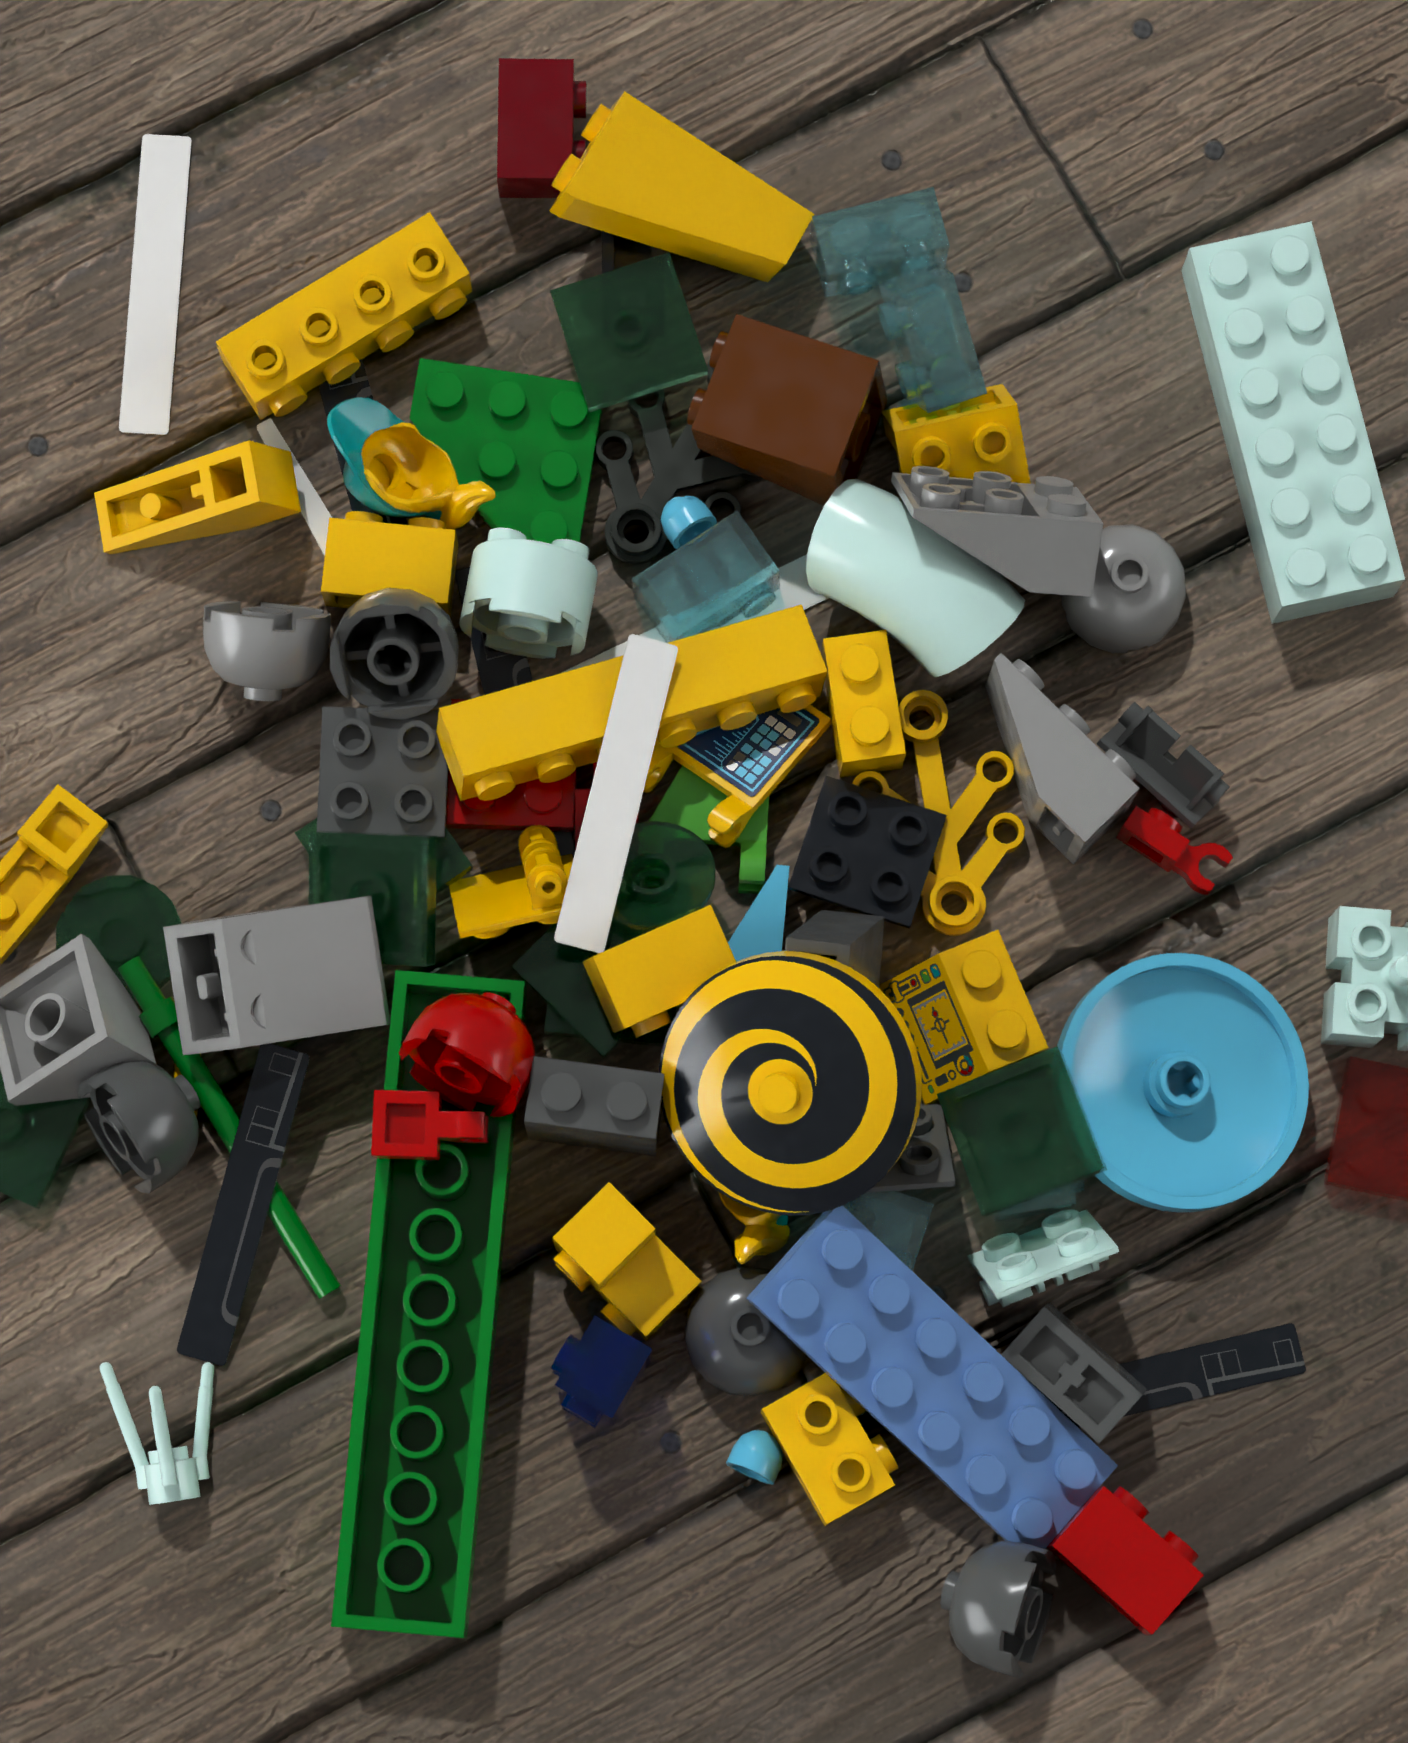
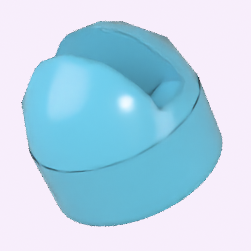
(685, 519)
(756, 1456)

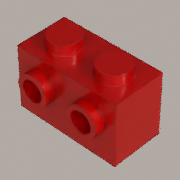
(1127, 1558)

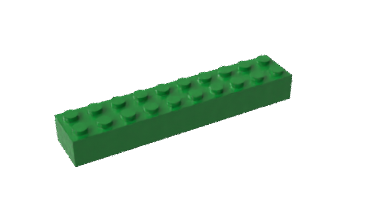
(424, 1359)

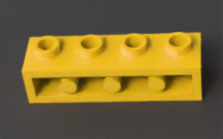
(346, 317)

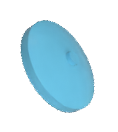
(1186, 1080)

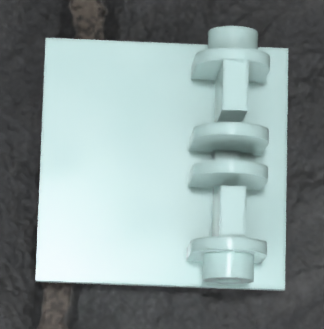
(1065, 1244)

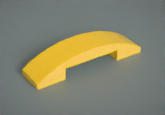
(43, 863)

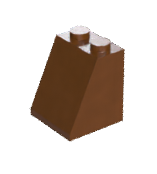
(788, 408)

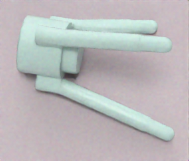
(171, 1472)

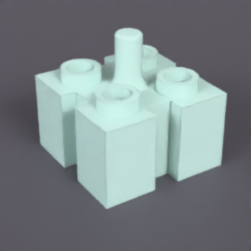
(1373, 979)

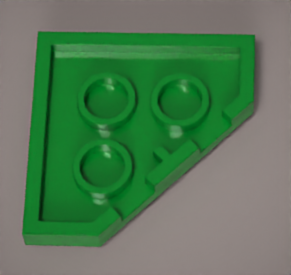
(516, 435)

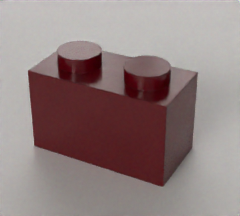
(536, 124)

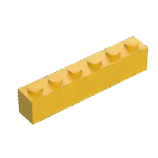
(561, 719)

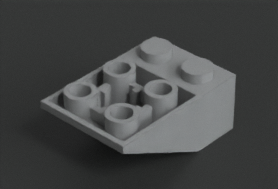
(1029, 533)
(1062, 776)
(276, 975)

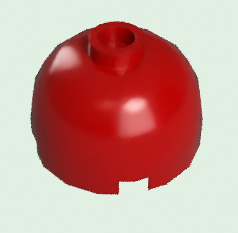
(472, 1051)

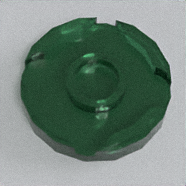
(123, 921)

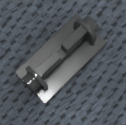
(1183, 785)

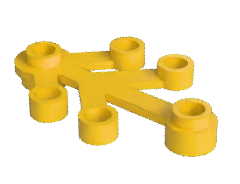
(948, 874)

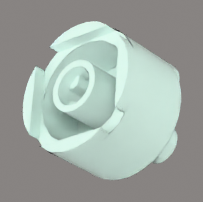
(529, 594)

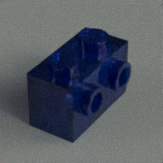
(599, 1372)

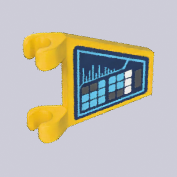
(743, 763)

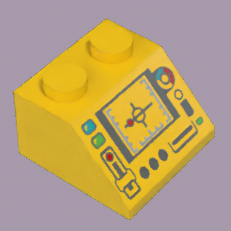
(965, 1014)

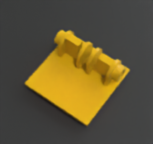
(515, 895)

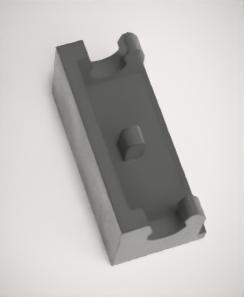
(1074, 1372)

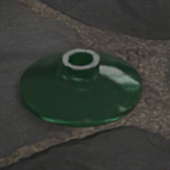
(667, 858)

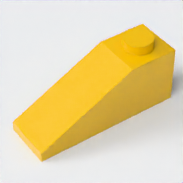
(199, 498)

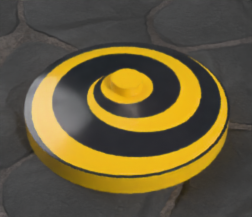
(790, 1083)

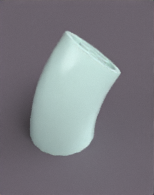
(907, 578)

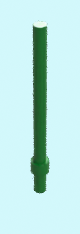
(161, 1021)

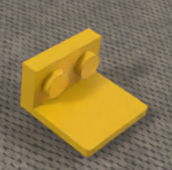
(961, 437)

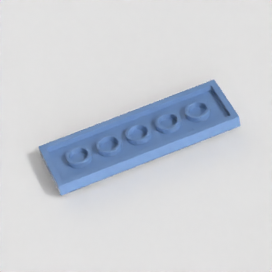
(931, 1380)

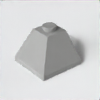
(66, 1024)

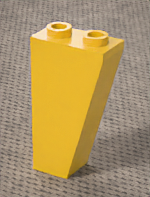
(676, 194)

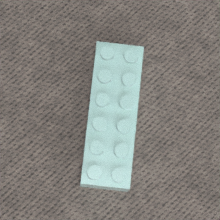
(1292, 422)

